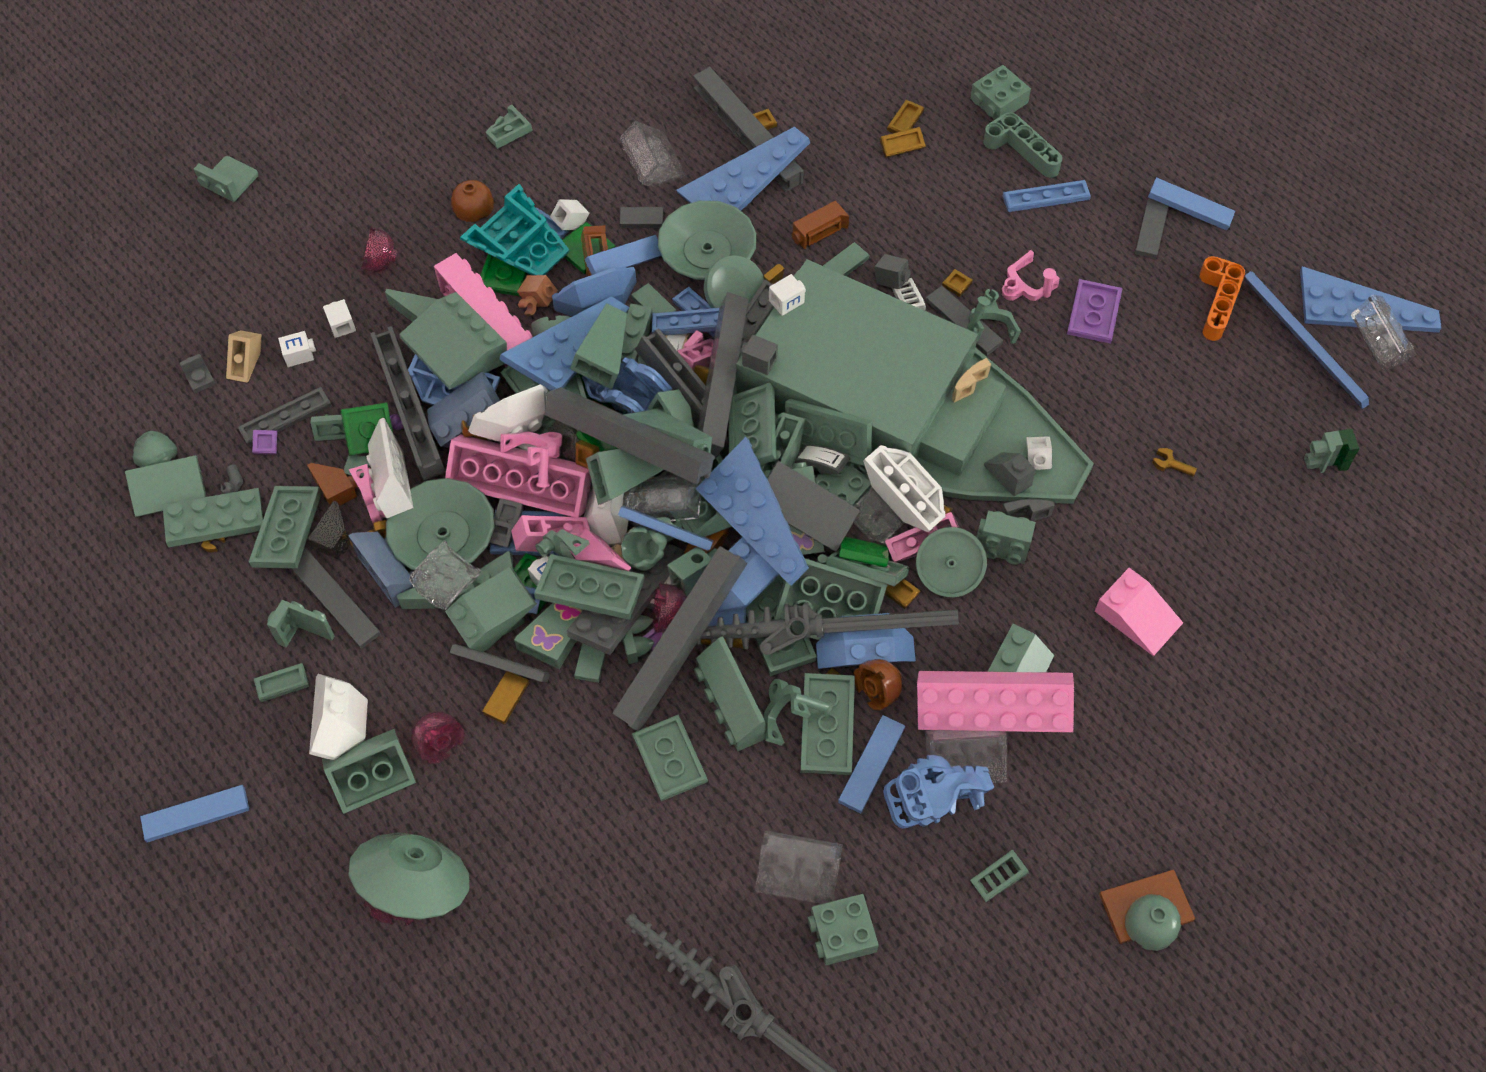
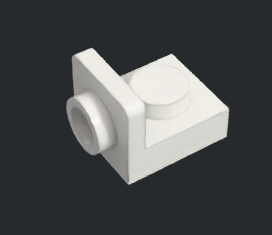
(1039, 452)

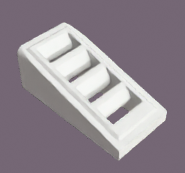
(914, 293)

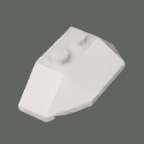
(512, 415)
(906, 487)
(604, 518)
(337, 718)

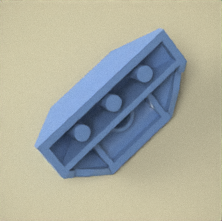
(595, 288)
(431, 387)
(753, 579)
(857, 647)

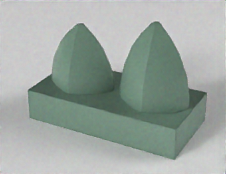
(327, 427)
(637, 645)

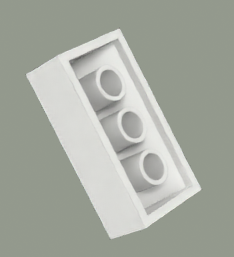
(388, 472)

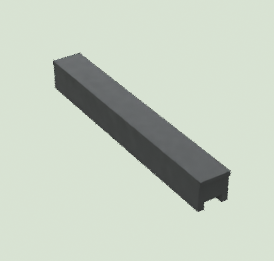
(741, 121)
(667, 361)
(723, 370)
(408, 404)
(628, 435)
(679, 638)

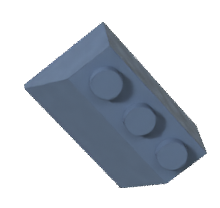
(460, 405)
(381, 564)

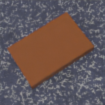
(1119, 899)

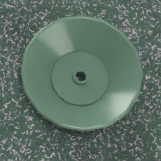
(700, 227)
(442, 506)
(409, 875)

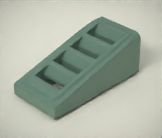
(1010, 856)

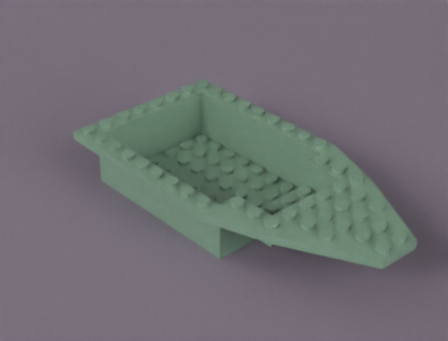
(899, 369)

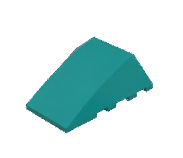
(519, 236)

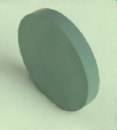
(731, 275)
(951, 561)

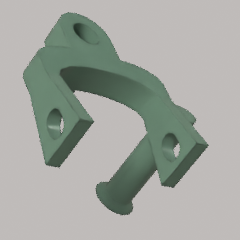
(988, 309)
(561, 543)
(782, 693)

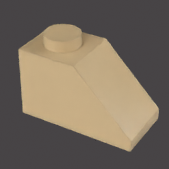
(242, 355)

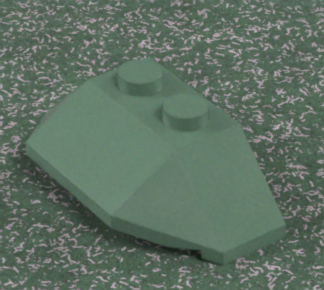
(788, 440)

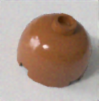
(472, 201)
(879, 679)

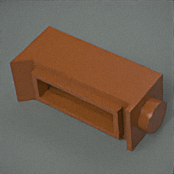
(819, 224)
(589, 233)

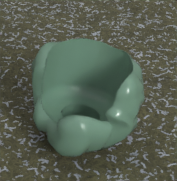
(153, 449)
(643, 547)

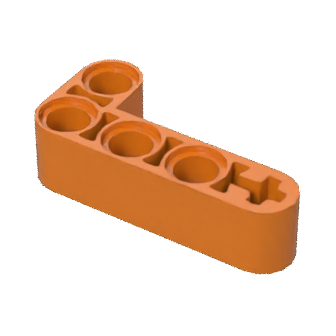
(1228, 279)

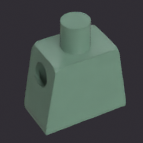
(688, 568)

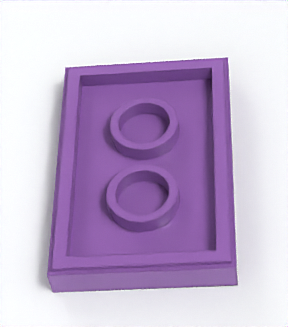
(1094, 311)

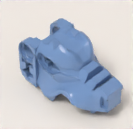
(632, 390)
(932, 788)

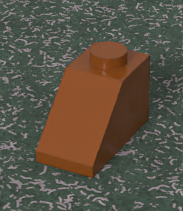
(333, 483)

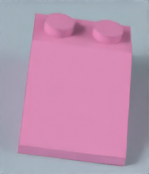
(1138, 612)

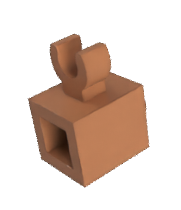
(536, 292)

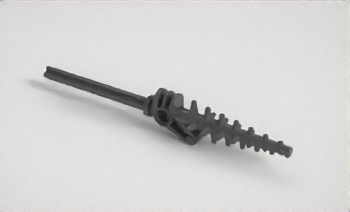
(780, 632)
(731, 992)

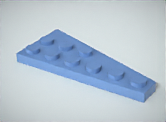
(748, 174)
(1333, 300)
(550, 354)
(750, 506)

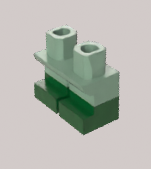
(1333, 449)

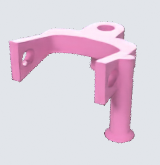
(1015, 287)
(547, 447)
(365, 486)

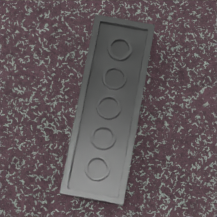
(607, 631)

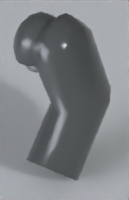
(235, 480)

